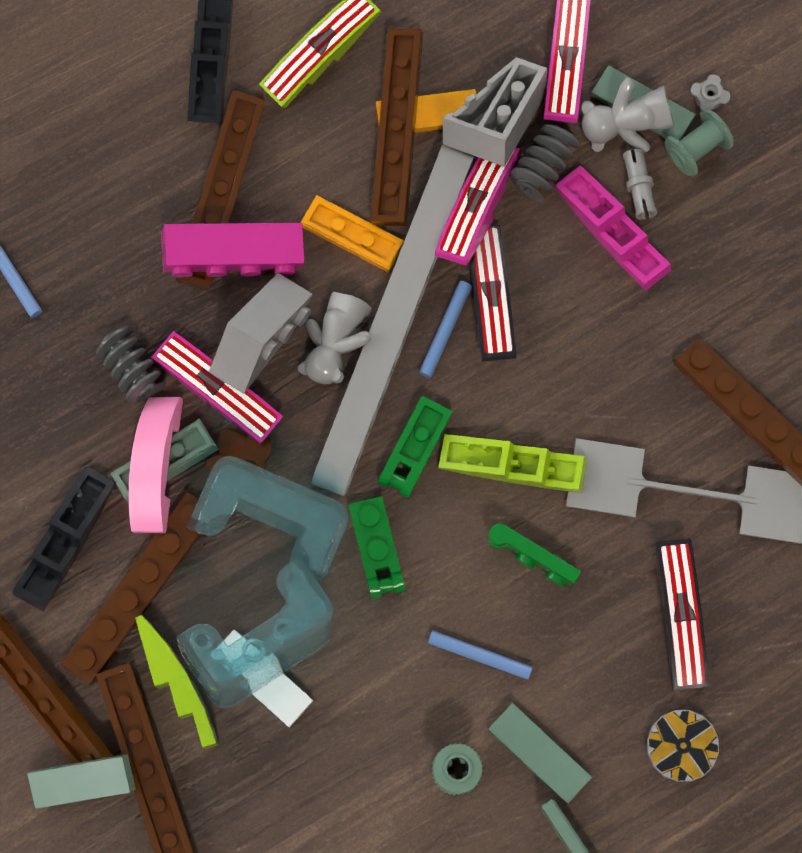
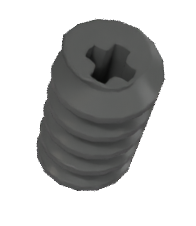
(541, 160)
(127, 366)

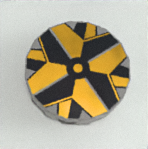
(682, 745)

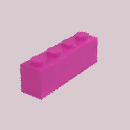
(232, 248)

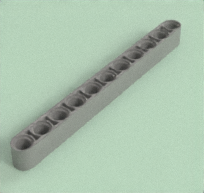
(391, 323)

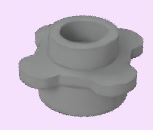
(708, 102)

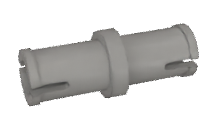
(640, 184)

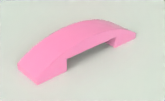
(150, 464)

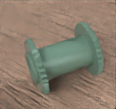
(699, 142)
(448, 781)

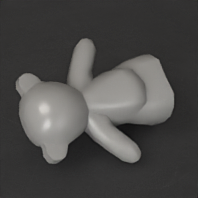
(626, 117)
(337, 337)

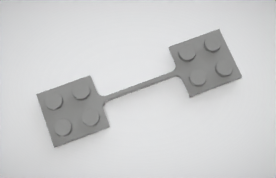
(614, 479)

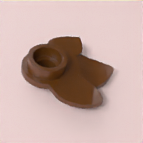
(236, 445)

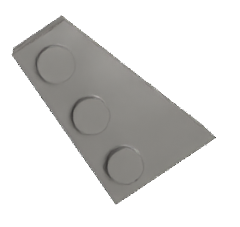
(499, 114)
(260, 331)

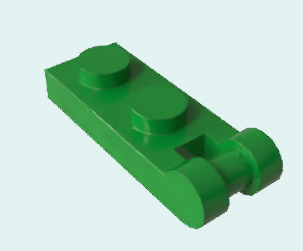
(416, 445)
(376, 546)
(532, 555)

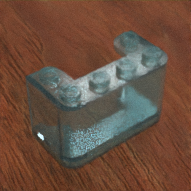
(276, 502)
(267, 651)

